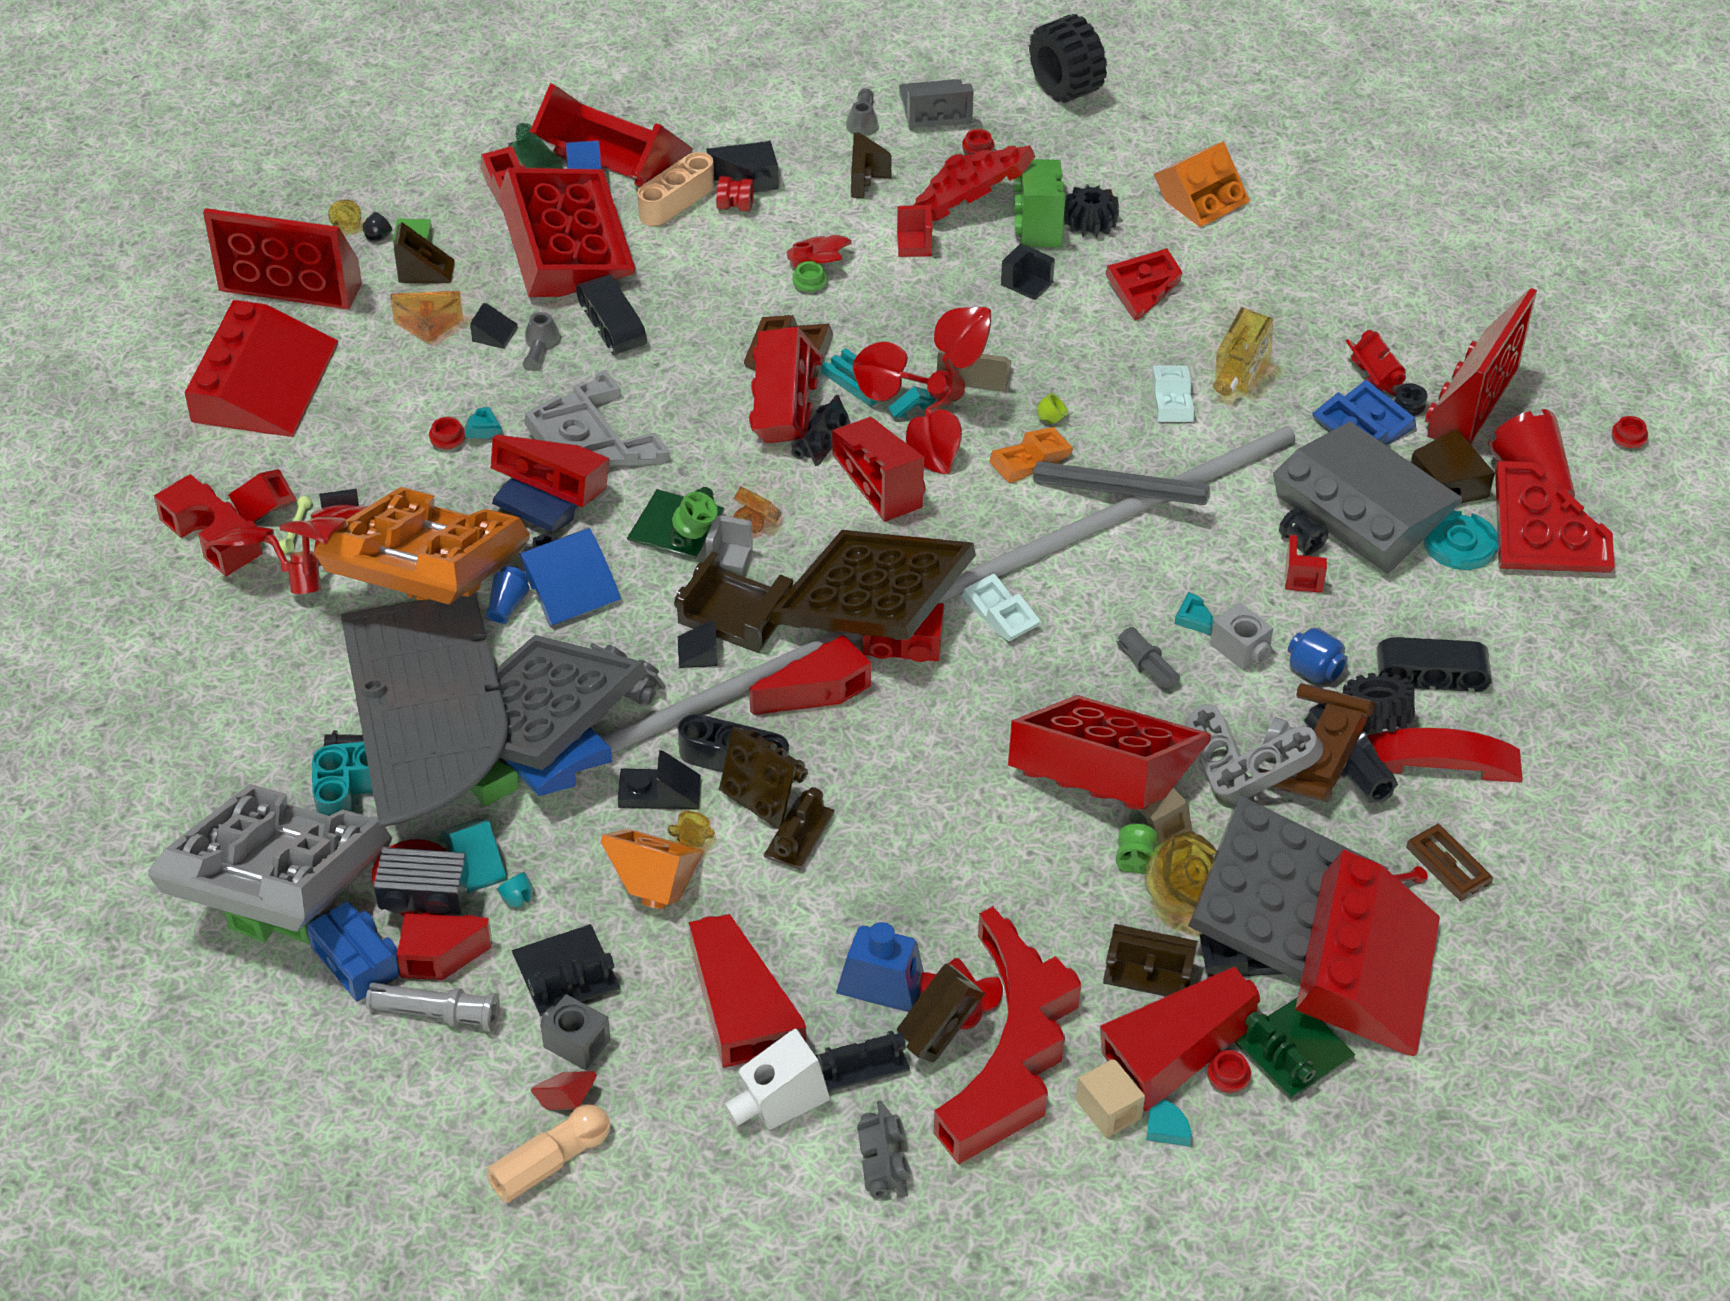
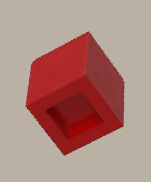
(914, 230)
(261, 495)
(1303, 572)

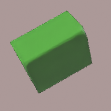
(496, 784)

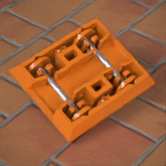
(422, 547)

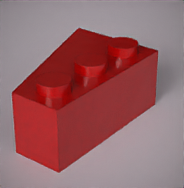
(783, 384)

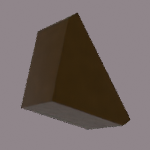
(420, 259)

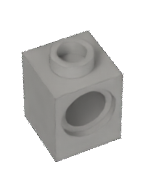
(1242, 636)

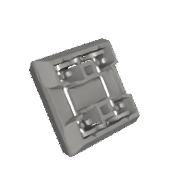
(269, 858)

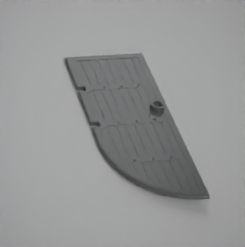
(424, 702)

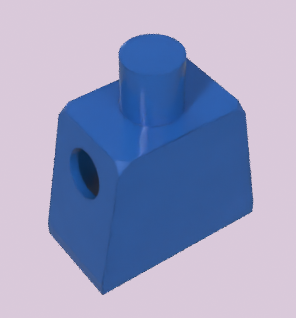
(882, 968)

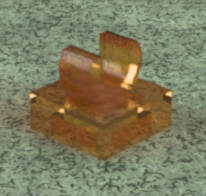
(755, 507)

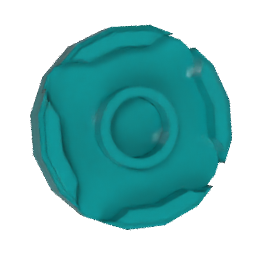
(1462, 550)

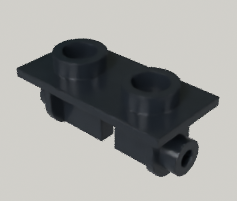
(818, 439)
(863, 1061)

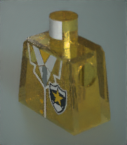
(1236, 365)

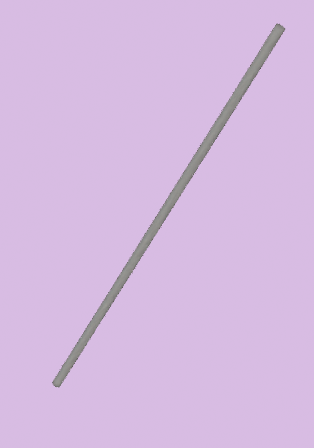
(1000, 566)

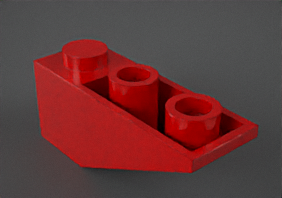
(816, 680)

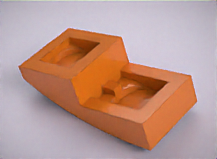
(1037, 445)

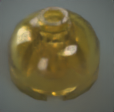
(1178, 872)

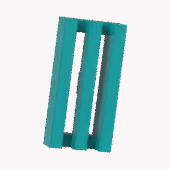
(845, 363)

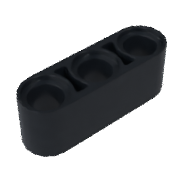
(612, 314)
(1436, 663)
(706, 740)

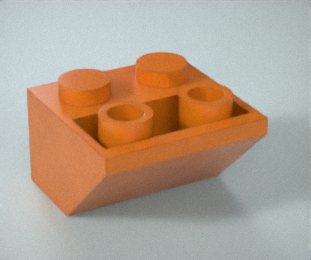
(1203, 185)

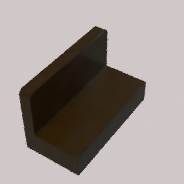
(939, 1013)

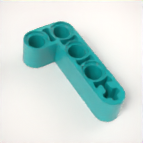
(338, 775)

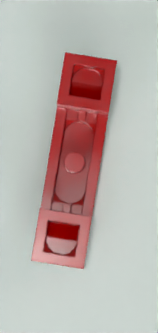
(1448, 750)

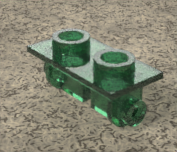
(532, 150)

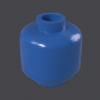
(1317, 655)

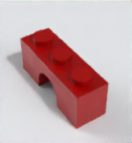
(194, 507)

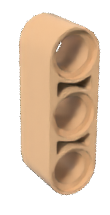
(675, 189)

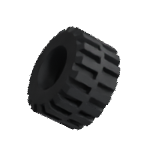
(1068, 58)

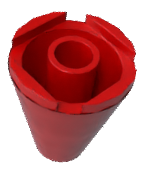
(1534, 440)

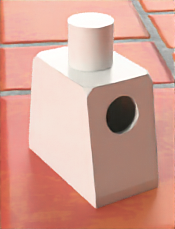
(779, 1084)

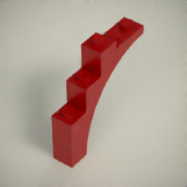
(1008, 1088)

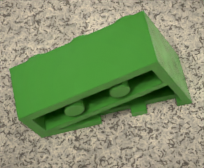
(1040, 204)

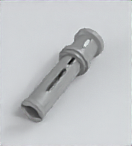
(453, 1006)

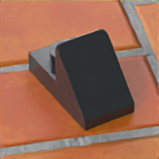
(667, 787)

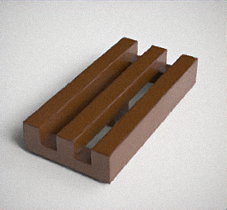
(1444, 866)

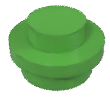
(809, 277)

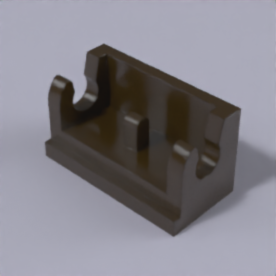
(1149, 961)

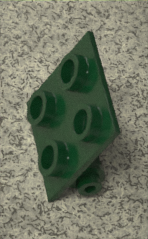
(657, 529)
(1293, 1048)

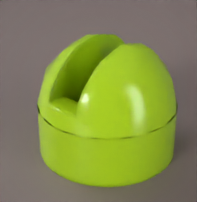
(1051, 409)

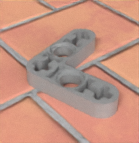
(1235, 765)

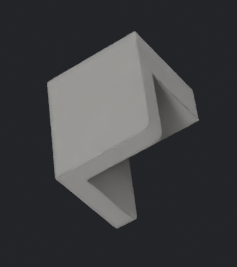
(732, 541)

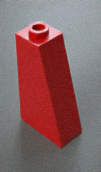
(739, 992)
(1179, 1033)

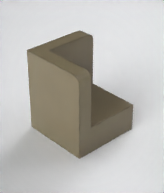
(1168, 816)

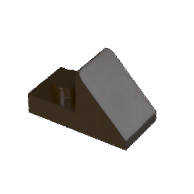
(868, 162)

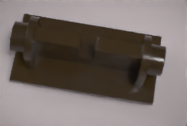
(800, 830)

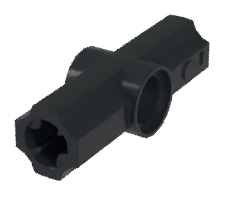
(1363, 765)

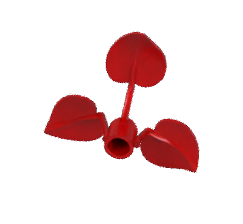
(879, 370)
(304, 565)

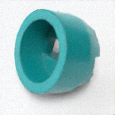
(516, 890)

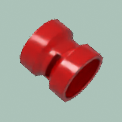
(735, 194)

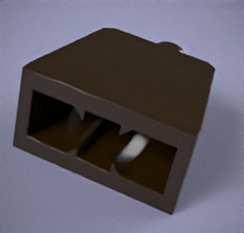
(1456, 466)

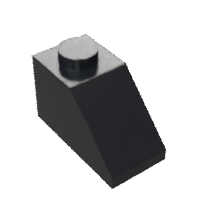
(747, 161)

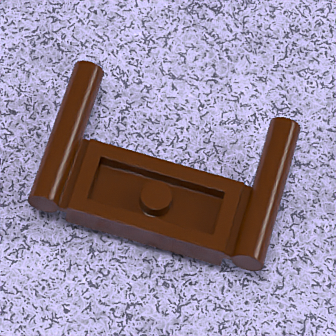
(1338, 731)

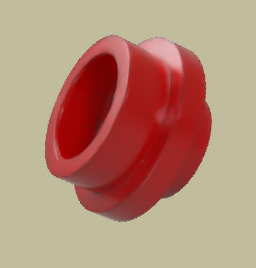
(976, 141)
(1630, 432)
(446, 433)
(1229, 1071)

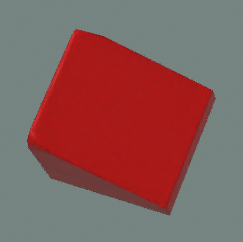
(564, 1090)

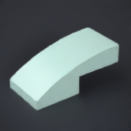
(1172, 393)
(996, 606)

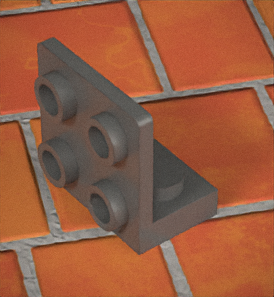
(937, 102)

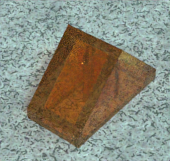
(427, 313)

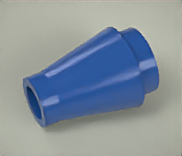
(507, 591)

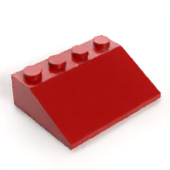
(563, 228)
(282, 259)
(259, 371)
(1483, 375)
(1104, 750)
(1369, 954)

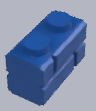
(353, 949)

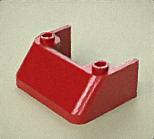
(622, 144)

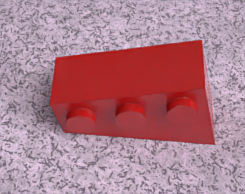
(881, 467)

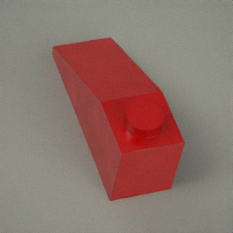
(552, 467)

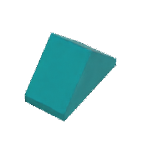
(481, 850)

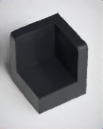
(1027, 271)

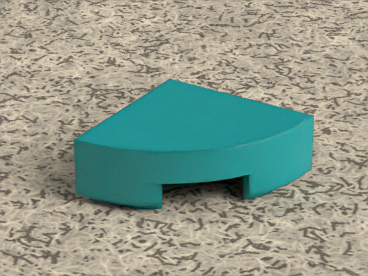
(914, 397)
(482, 424)
(1194, 615)
(1168, 1125)

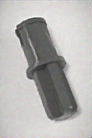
(1148, 658)

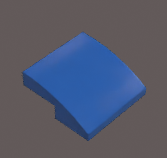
(1369, 410)
(570, 576)
(582, 754)

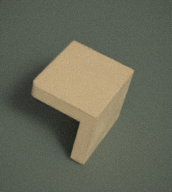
(1110, 1098)

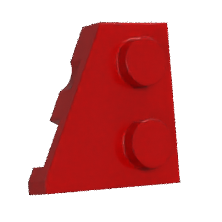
(1144, 280)

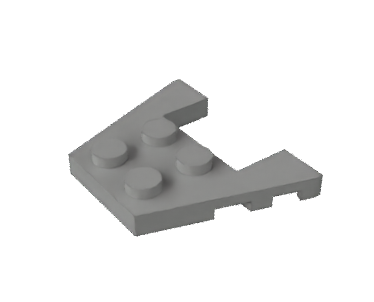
(580, 423)

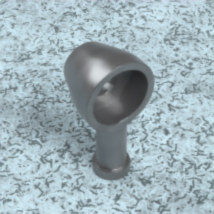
(862, 115)
(539, 336)

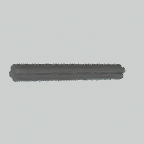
(1121, 483)

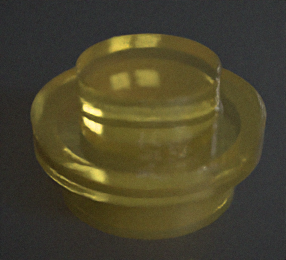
(345, 214)

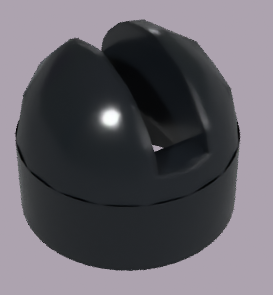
(376, 227)

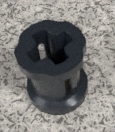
(1311, 530)

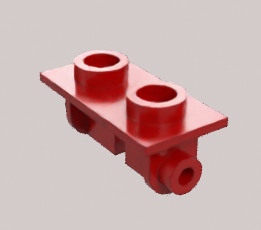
(1383, 372)

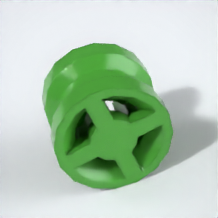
(703, 514)
(1135, 845)

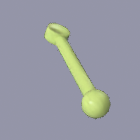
(287, 544)

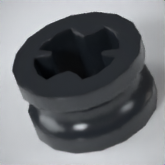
(1411, 392)

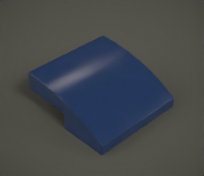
(535, 505)

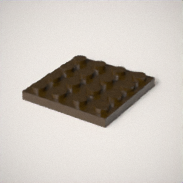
(874, 584)

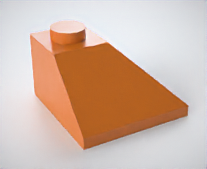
(651, 865)

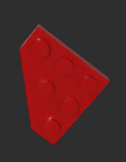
(971, 177)
(1546, 525)

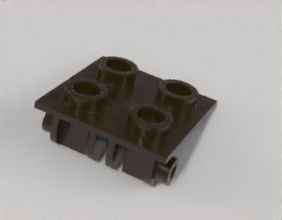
(760, 775)

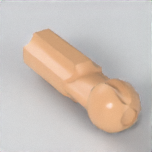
(548, 1151)

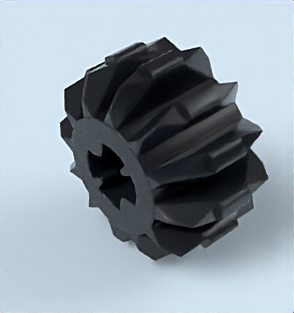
(1091, 210)

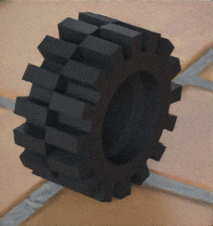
(1392, 699)

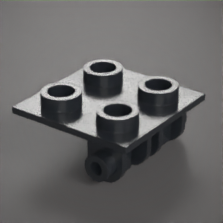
(566, 965)

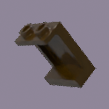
(732, 601)

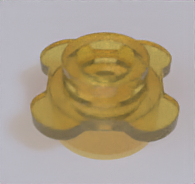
(691, 829)

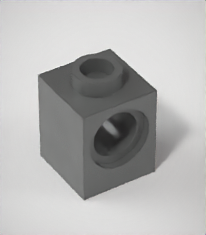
(579, 1046)

